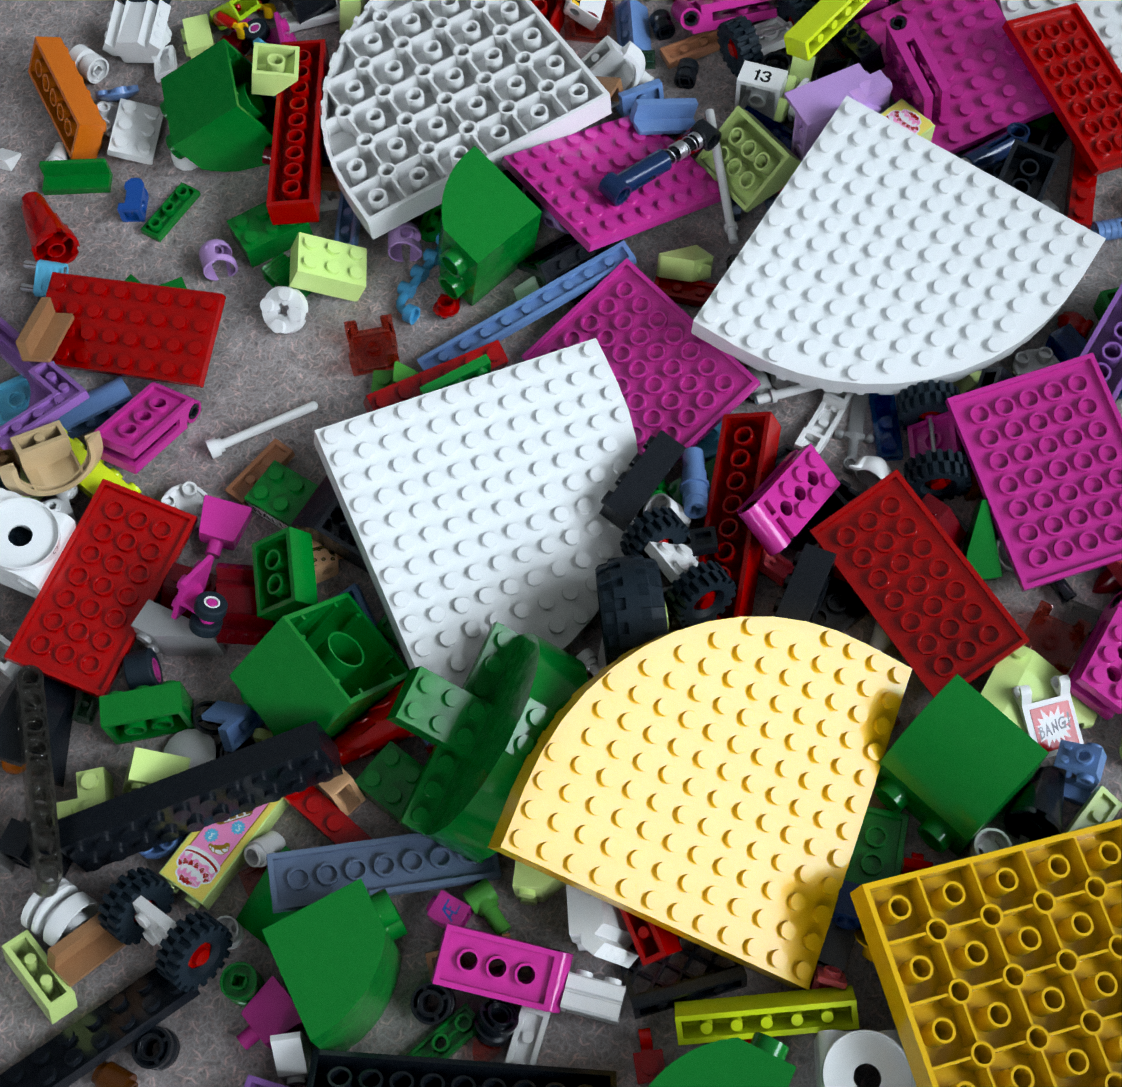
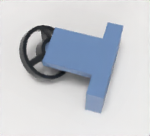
(234, 722)

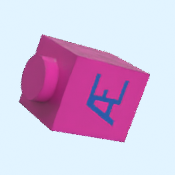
(448, 909)

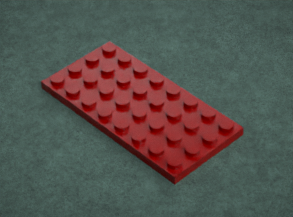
(1075, 79)
(136, 328)
(919, 585)
(99, 587)

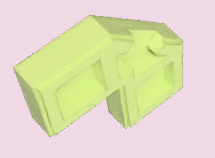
(782, 106)

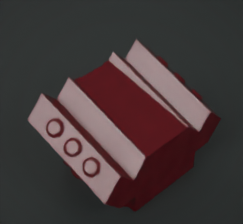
(241, 622)

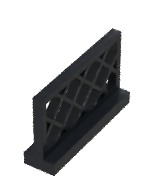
(559, 258)
(693, 988)

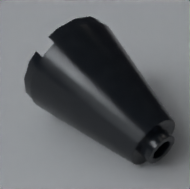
(1038, 807)

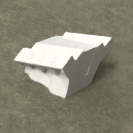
(137, 31)
(598, 928)

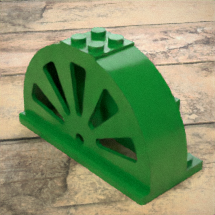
(481, 734)

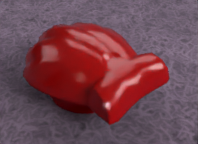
(446, 306)
(1076, 320)

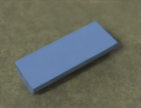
(97, 409)

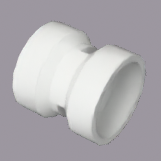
(237, 932)

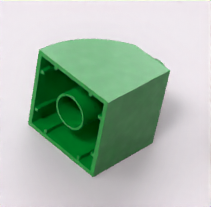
(214, 113)
(483, 228)
(319, 667)
(957, 767)
(340, 962)
(731, 1064)

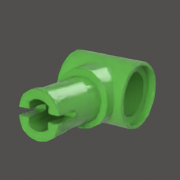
(484, 902)

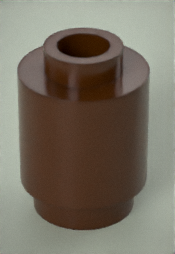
(113, 1075)

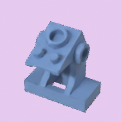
(1086, 763)

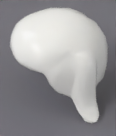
(870, 470)

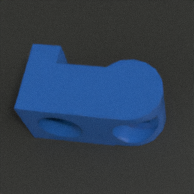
(135, 201)

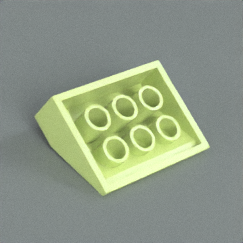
(752, 158)

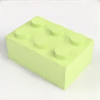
(328, 267)

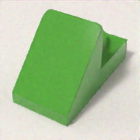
(384, 378)

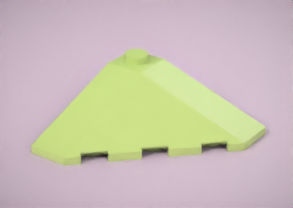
(1030, 669)

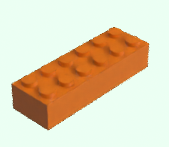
(66, 98)

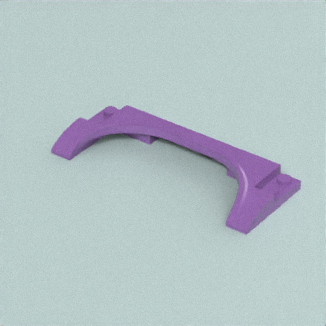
(50, 387)

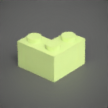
(151, 766)
(92, 789)

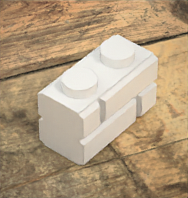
(593, 997)

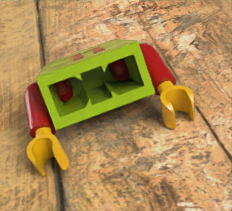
(231, 12)

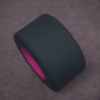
(142, 669)

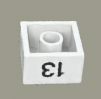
(760, 87)

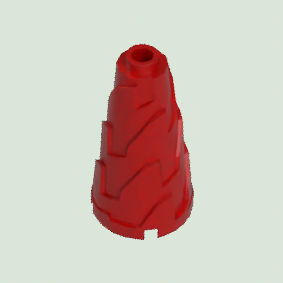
(46, 232)
(371, 731)

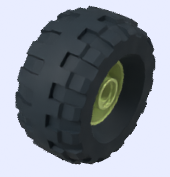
(630, 604)

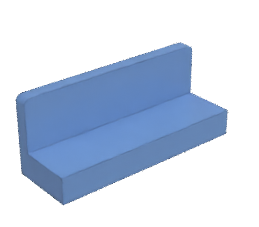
(633, 24)
(663, 115)

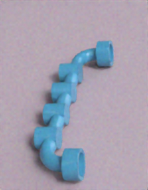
(419, 274)

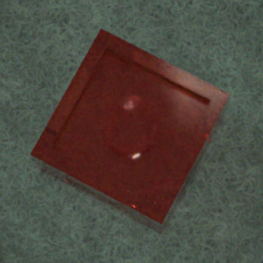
(577, 32)
(372, 347)
(1055, 639)

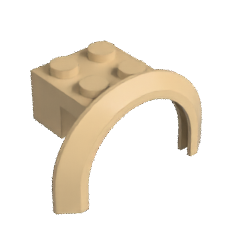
(49, 461)

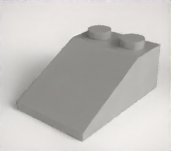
(171, 636)

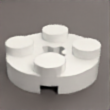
(272, 313)

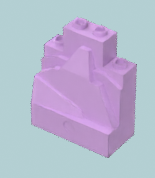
(820, 99)

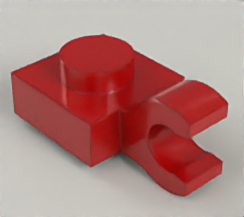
(648, 1062)

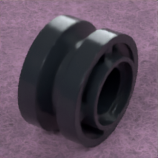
(423, 1012)
(495, 1022)
(167, 1052)

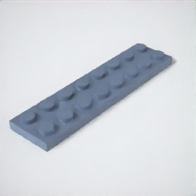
(394, 863)

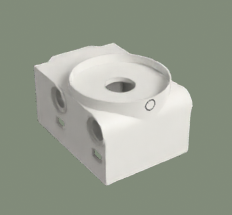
(29, 565)
(841, 1052)

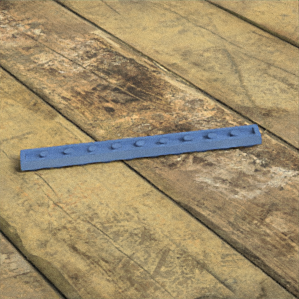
(531, 307)

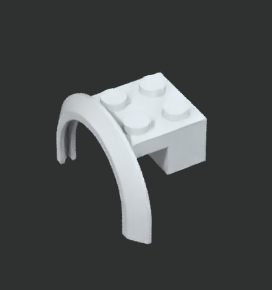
(613, 60)

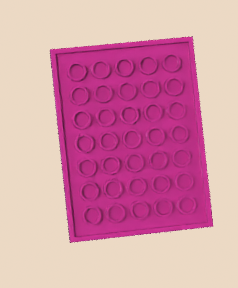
(979, 62)
(569, 170)
(661, 367)
(1048, 467)

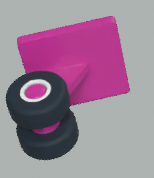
(259, 28)
(207, 607)

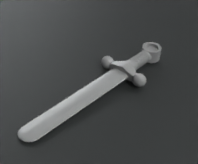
(855, 431)

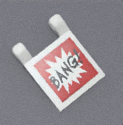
(1051, 718)

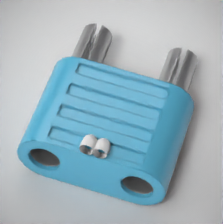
(43, 275)

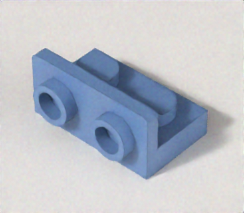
(648, 90)

